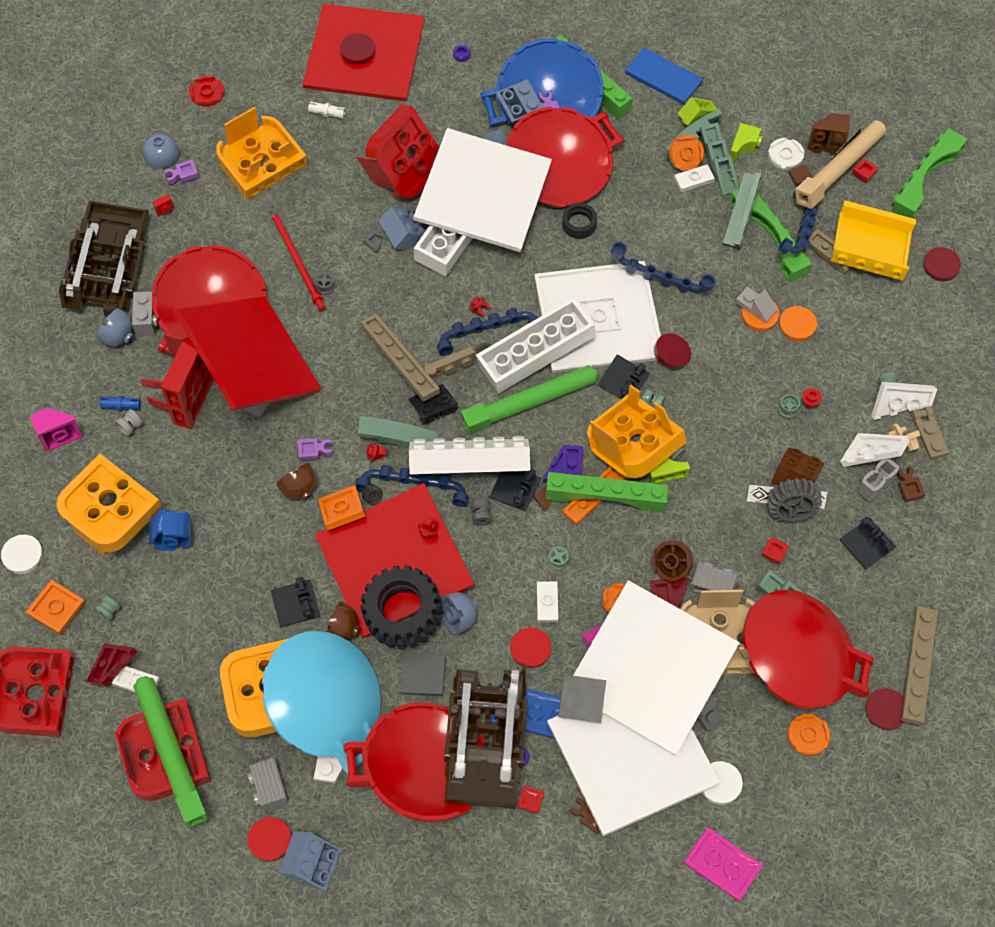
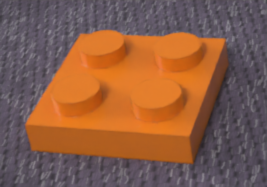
(341, 507)
(55, 607)

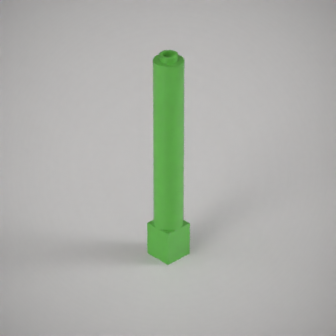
(481, 416)
(169, 752)

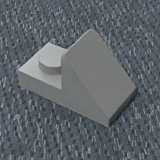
(756, 304)

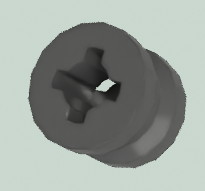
(321, 280)

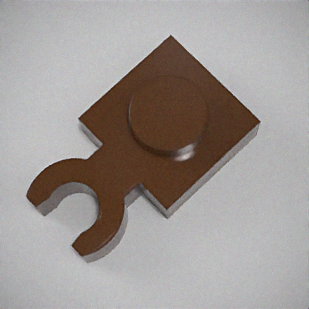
(910, 487)
(587, 820)

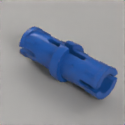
(120, 403)

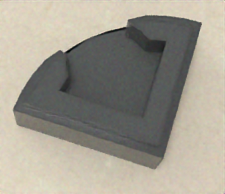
(373, 241)

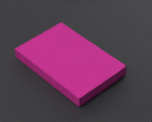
(723, 864)

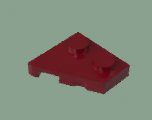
(669, 591)
(110, 663)

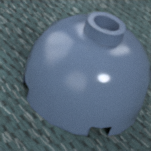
(160, 151)
(117, 329)
(458, 611)

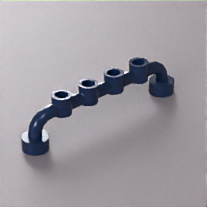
(804, 232)
(649, 272)
(512, 316)
(444, 482)

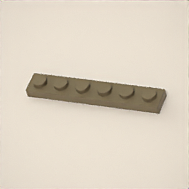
(400, 357)
(919, 666)

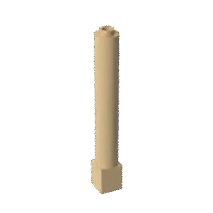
(813, 189)

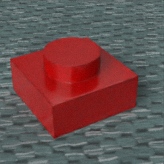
(865, 170)
(163, 205)
(775, 550)
(530, 800)

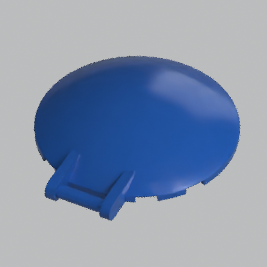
(551, 67)

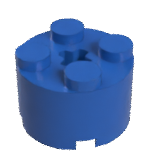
(170, 530)

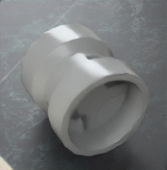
(129, 422)

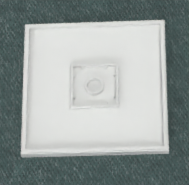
(483, 190)
(615, 303)
(656, 665)
(626, 773)

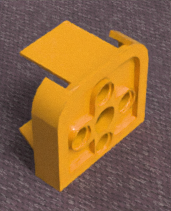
(271, 136)
(612, 431)
(109, 530)
(240, 673)

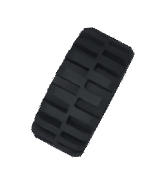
(396, 582)

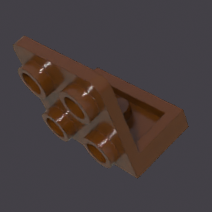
(797, 465)

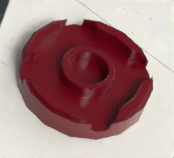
(357, 48)
(941, 264)
(672, 351)
(885, 709)

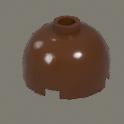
(298, 483)
(672, 560)
(343, 621)

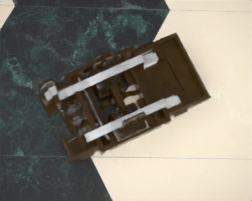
(106, 229)
(484, 773)

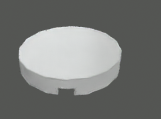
(790, 156)
(21, 554)
(729, 786)

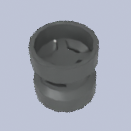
(481, 512)

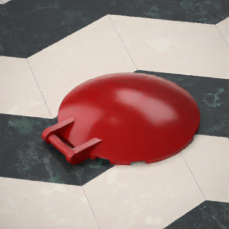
(577, 149)
(199, 279)
(803, 650)
(407, 762)

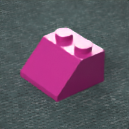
(55, 428)

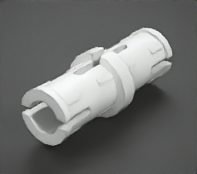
(326, 110)

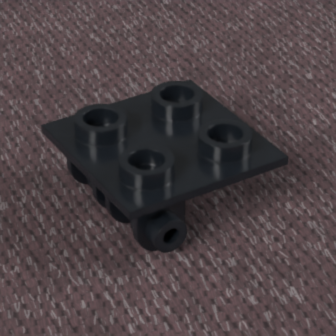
(623, 374)
(441, 403)
(516, 488)
(867, 542)
(295, 602)

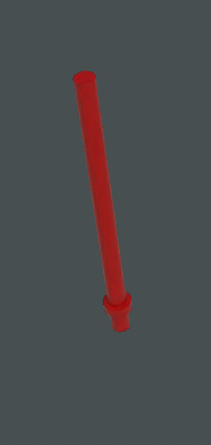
(316, 297)

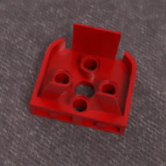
(389, 147)
(184, 384)
(18, 670)
(148, 777)

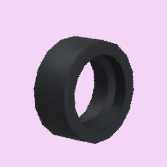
(579, 232)

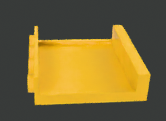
(873, 240)

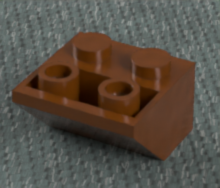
(829, 133)

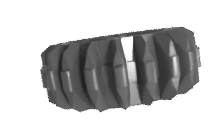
(794, 500)

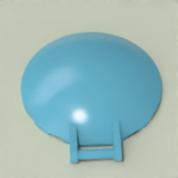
(321, 694)

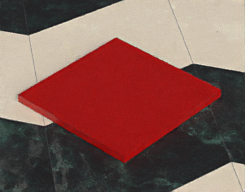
(390, 69)
(248, 352)
(388, 539)

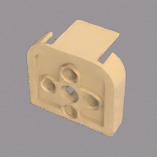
(725, 606)

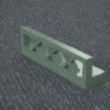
(743, 210)

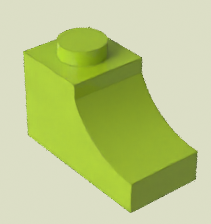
(695, 109)
(745, 141)
(668, 471)

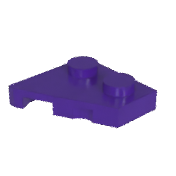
(567, 462)

